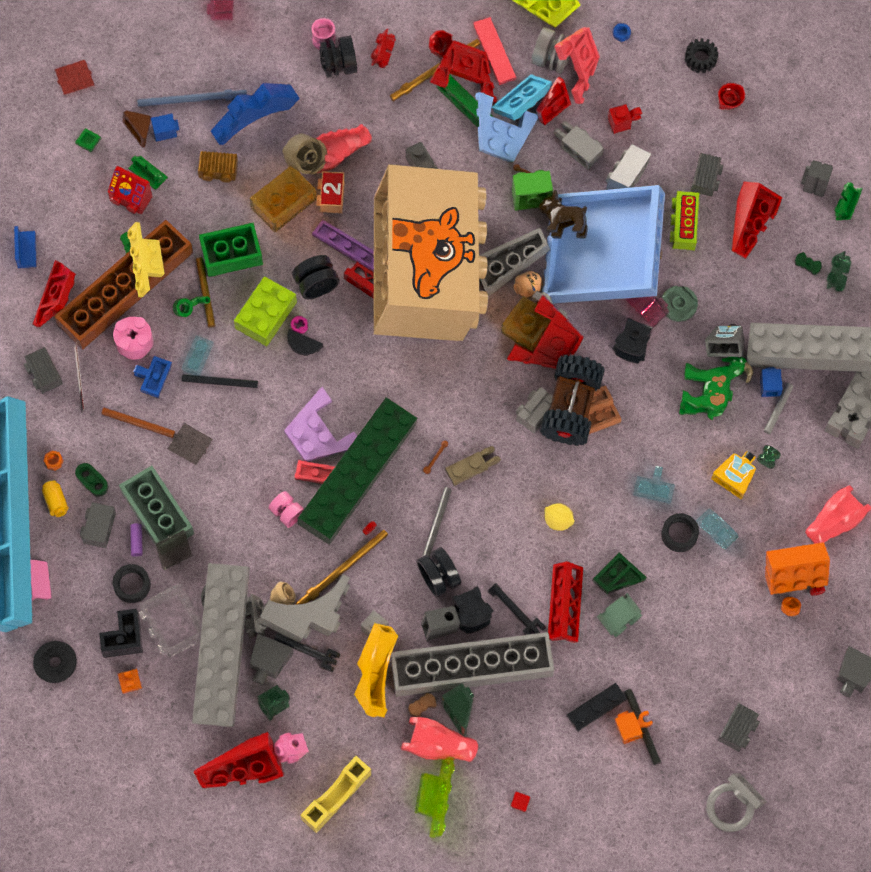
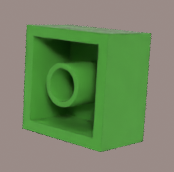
(531, 189)

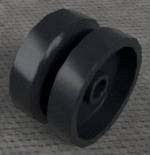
(315, 277)
(438, 572)

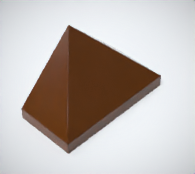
(138, 125)

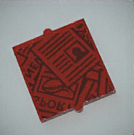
(74, 77)

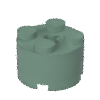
(619, 615)

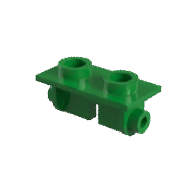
(147, 171)
(846, 206)

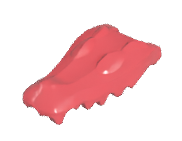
(343, 144)
(839, 515)
(436, 741)

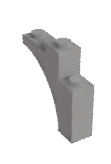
(295, 620)

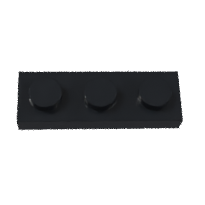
(596, 707)

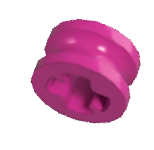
(296, 320)

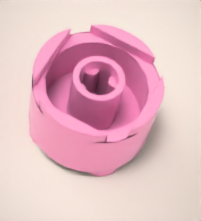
(129, 328)

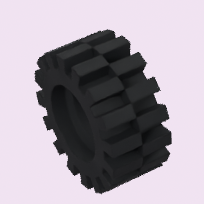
(701, 64)

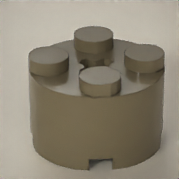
(305, 154)

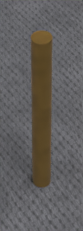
(205, 291)

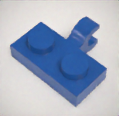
(154, 376)

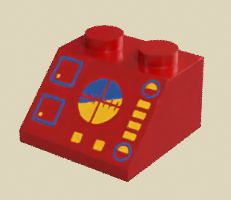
(129, 191)

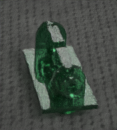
(840, 264)

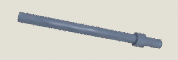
(227, 95)

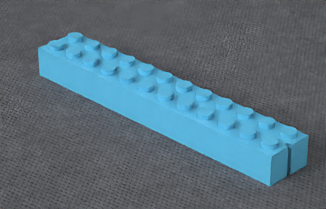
(14, 518)

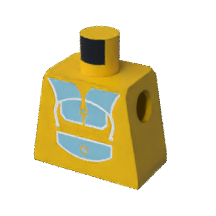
(735, 473)

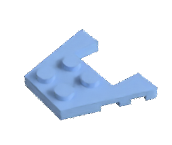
(499, 137)

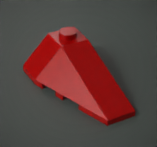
(753, 210)
(246, 761)

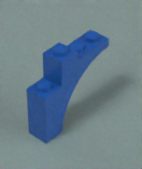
(249, 108)

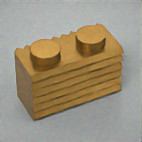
(217, 166)

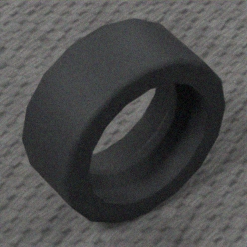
(675, 546)
(121, 572)

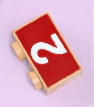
(331, 192)

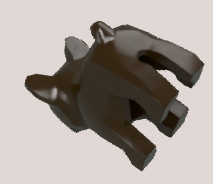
(563, 217)

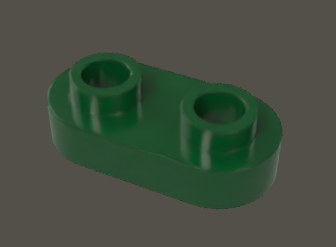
(92, 480)

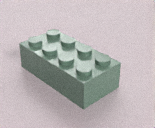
(154, 505)

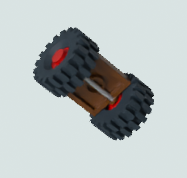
(572, 400)

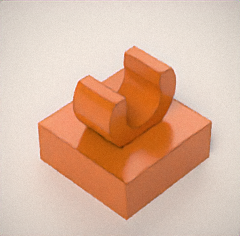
(129, 681)

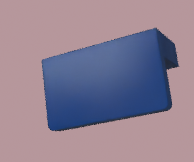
(25, 248)

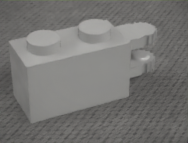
(579, 145)

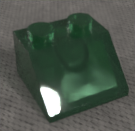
(458, 706)

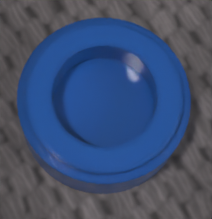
(621, 32)

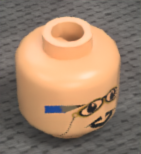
(528, 283)

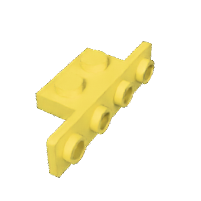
(146, 258)

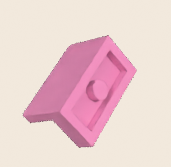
(40, 580)

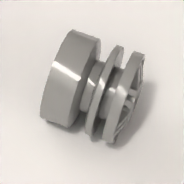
(545, 51)

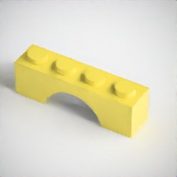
(330, 802)

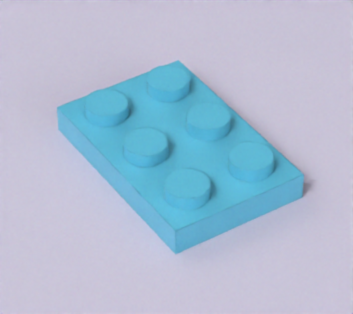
(522, 97)

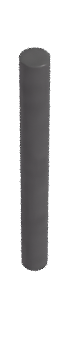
(437, 522)

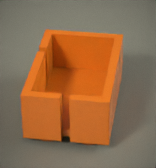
(797, 568)

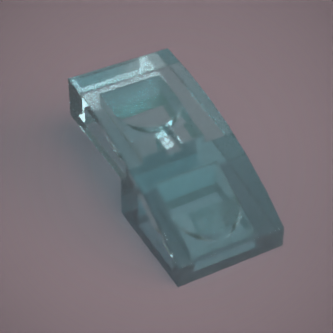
(717, 528)

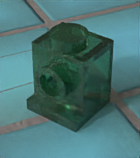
(273, 702)

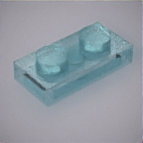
(197, 356)

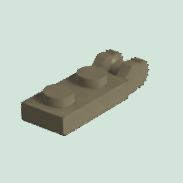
(471, 466)

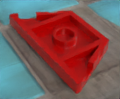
(55, 293)

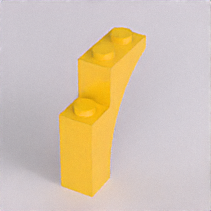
(374, 666)

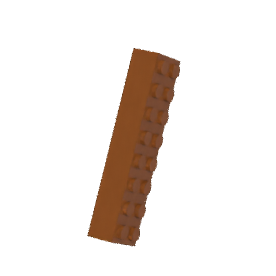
(116, 291)

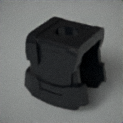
(633, 341)
(474, 611)

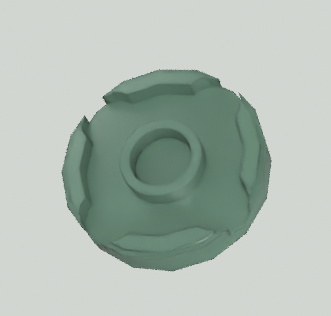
(681, 303)

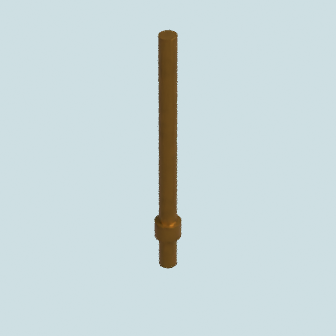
(407, 88)
(313, 593)

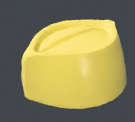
(559, 517)

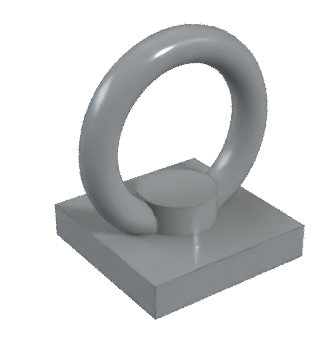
(744, 792)

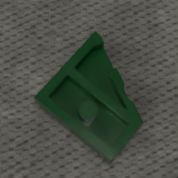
(618, 575)

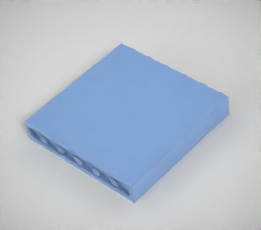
(618, 253)

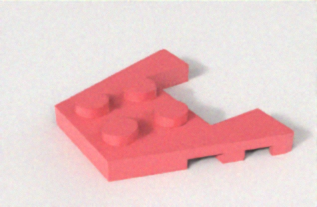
(585, 56)

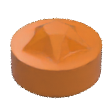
(791, 606)

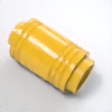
(54, 498)

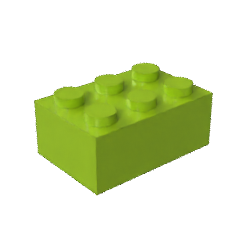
(265, 311)

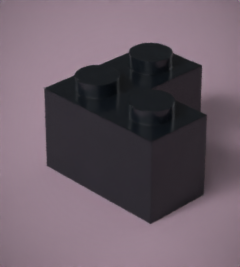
(126, 639)

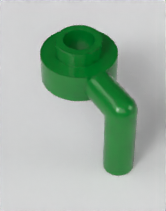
(188, 305)

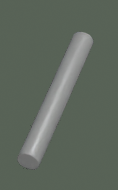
(778, 408)

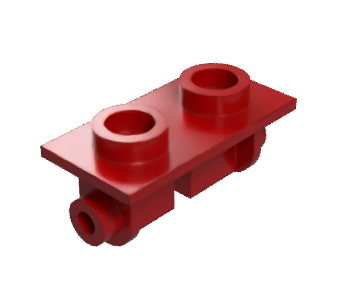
(384, 42)

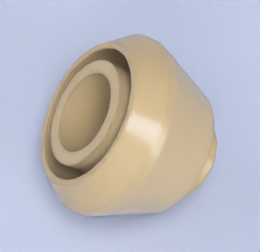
(283, 594)

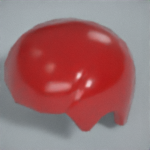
(439, 41)

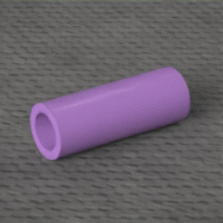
(136, 540)

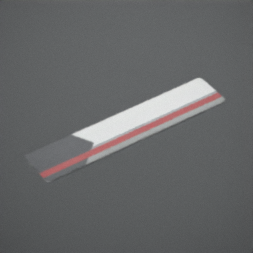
(79, 377)

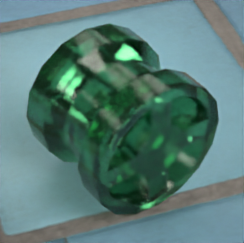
(769, 456)

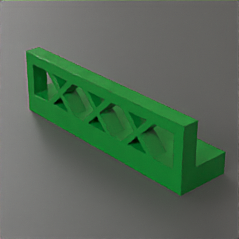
(461, 99)

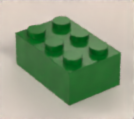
(231, 249)

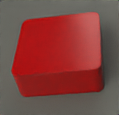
(520, 801)

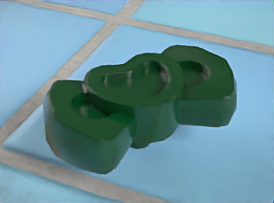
(808, 263)

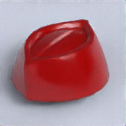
(731, 96)

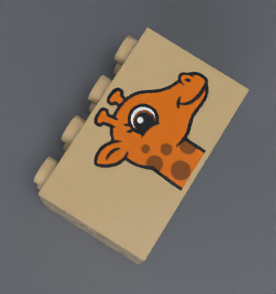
(428, 253)

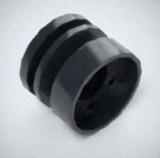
(338, 56)

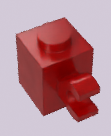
(621, 118)

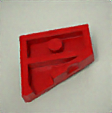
(554, 102)

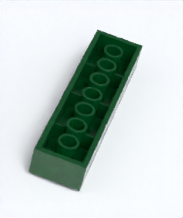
(357, 471)

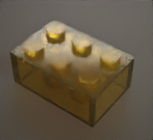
(283, 198)

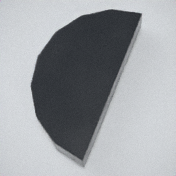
(302, 344)

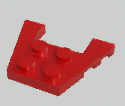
(465, 63)
(557, 340)

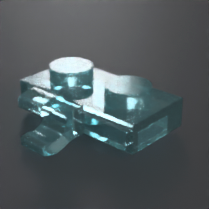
(654, 488)

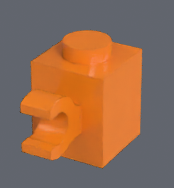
(630, 727)

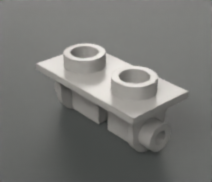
(254, 608)

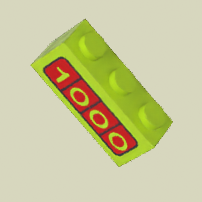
(684, 220)

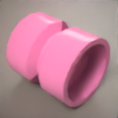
(323, 30)
(284, 506)

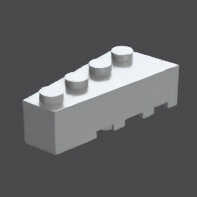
(512, 258)

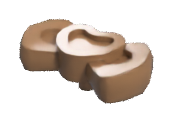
(416, 708)

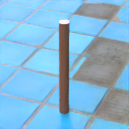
(138, 422)

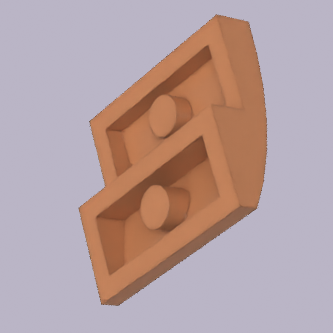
(602, 411)

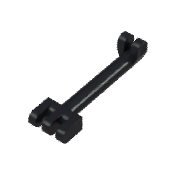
(530, 625)
(325, 658)

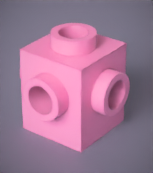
(290, 747)

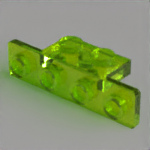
(434, 794)

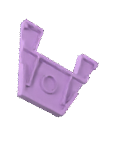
(310, 433)

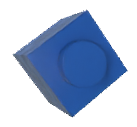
(165, 127)
(771, 382)

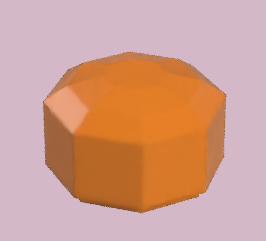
(53, 460)

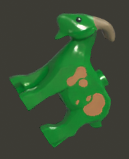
(715, 388)

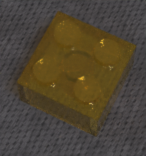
(525, 324)

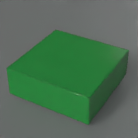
(88, 140)

